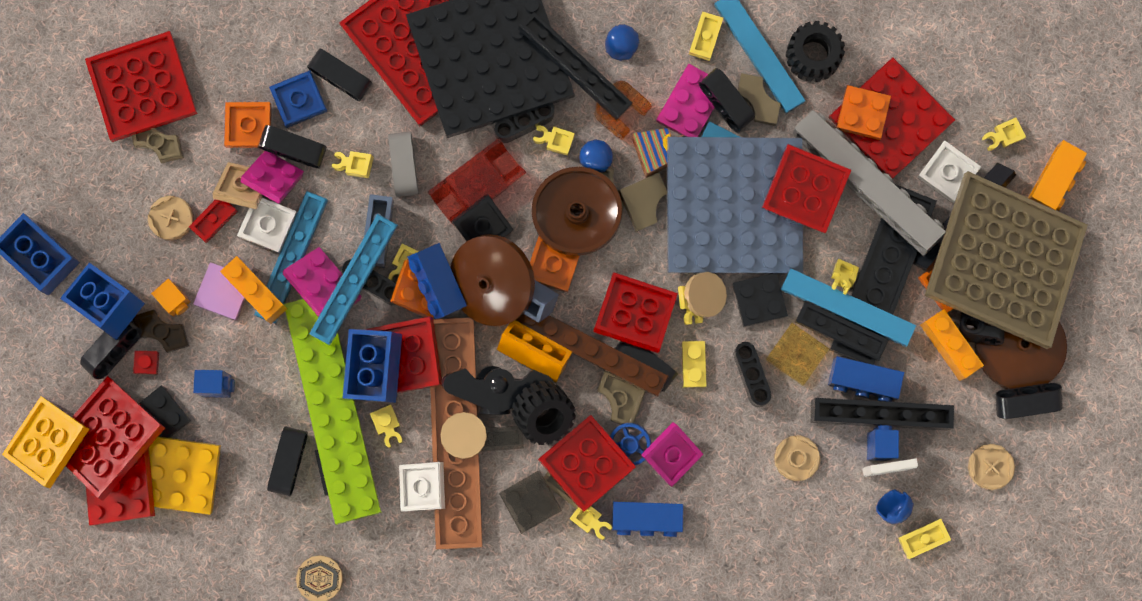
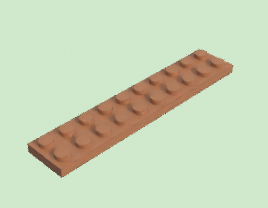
(461, 520)

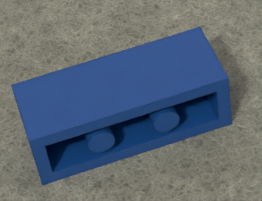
(436, 281)
(865, 379)
(647, 518)

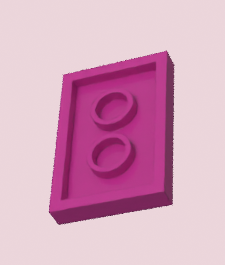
(687, 105)
(314, 279)

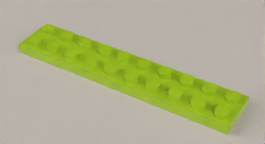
(333, 419)

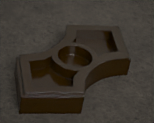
(170, 336)

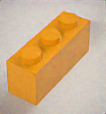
(1058, 175)
(253, 290)
(951, 345)
(534, 350)

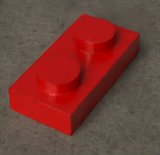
(212, 219)

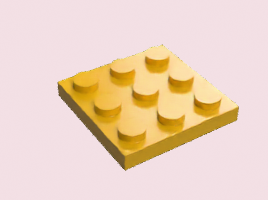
(45, 442)
(184, 474)

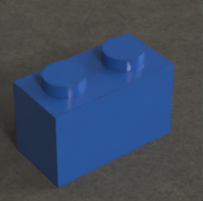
(213, 383)
(883, 444)

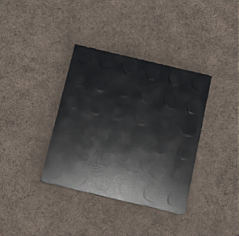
(482, 62)

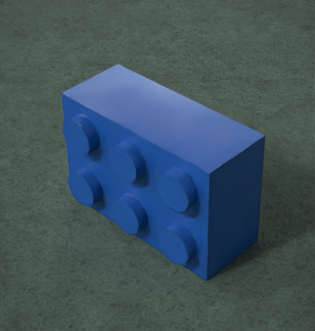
(36, 254)
(102, 301)
(372, 365)

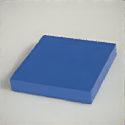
(298, 99)

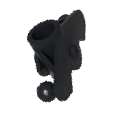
(492, 389)

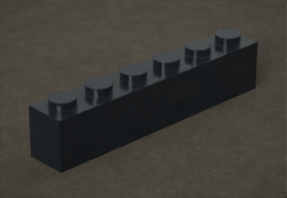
(882, 413)

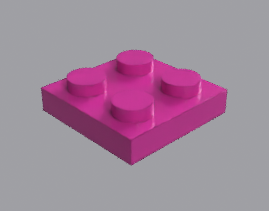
(272, 176)
(672, 454)

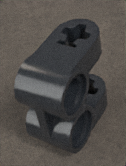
(983, 334)

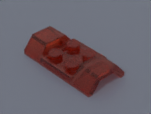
(484, 174)

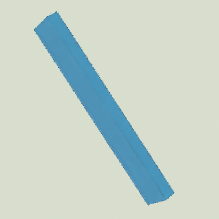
(760, 54)
(296, 244)
(353, 279)
(848, 307)

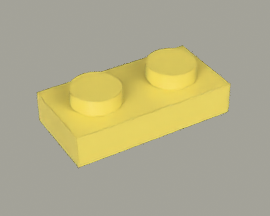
(706, 36)
(694, 364)
(924, 538)

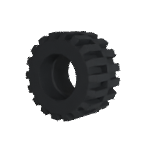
(820, 34)
(533, 403)

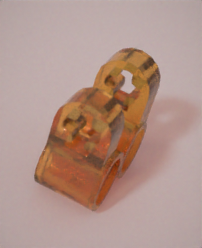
(617, 127)

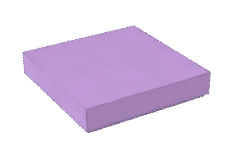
(219, 294)

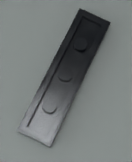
(841, 331)

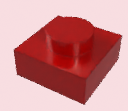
(146, 362)

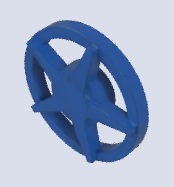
(631, 443)

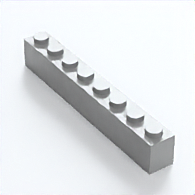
(870, 184)

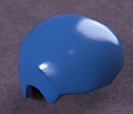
(622, 42)
(596, 155)
(895, 507)

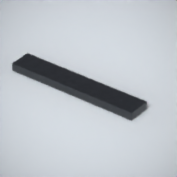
(575, 66)
(998, 174)

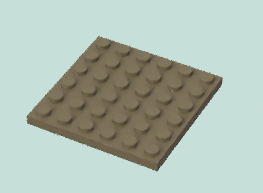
(1006, 260)

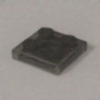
(530, 502)

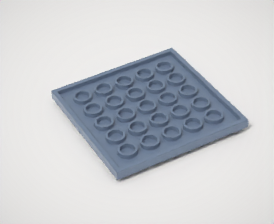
(718, 211)

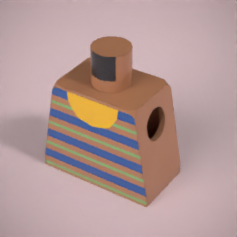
(652, 150)

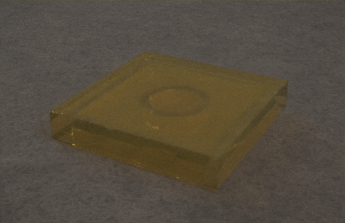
(797, 354)

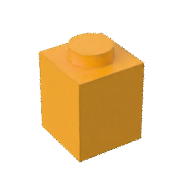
(171, 298)

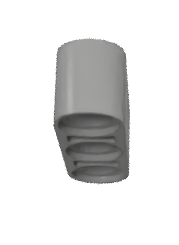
(403, 164)

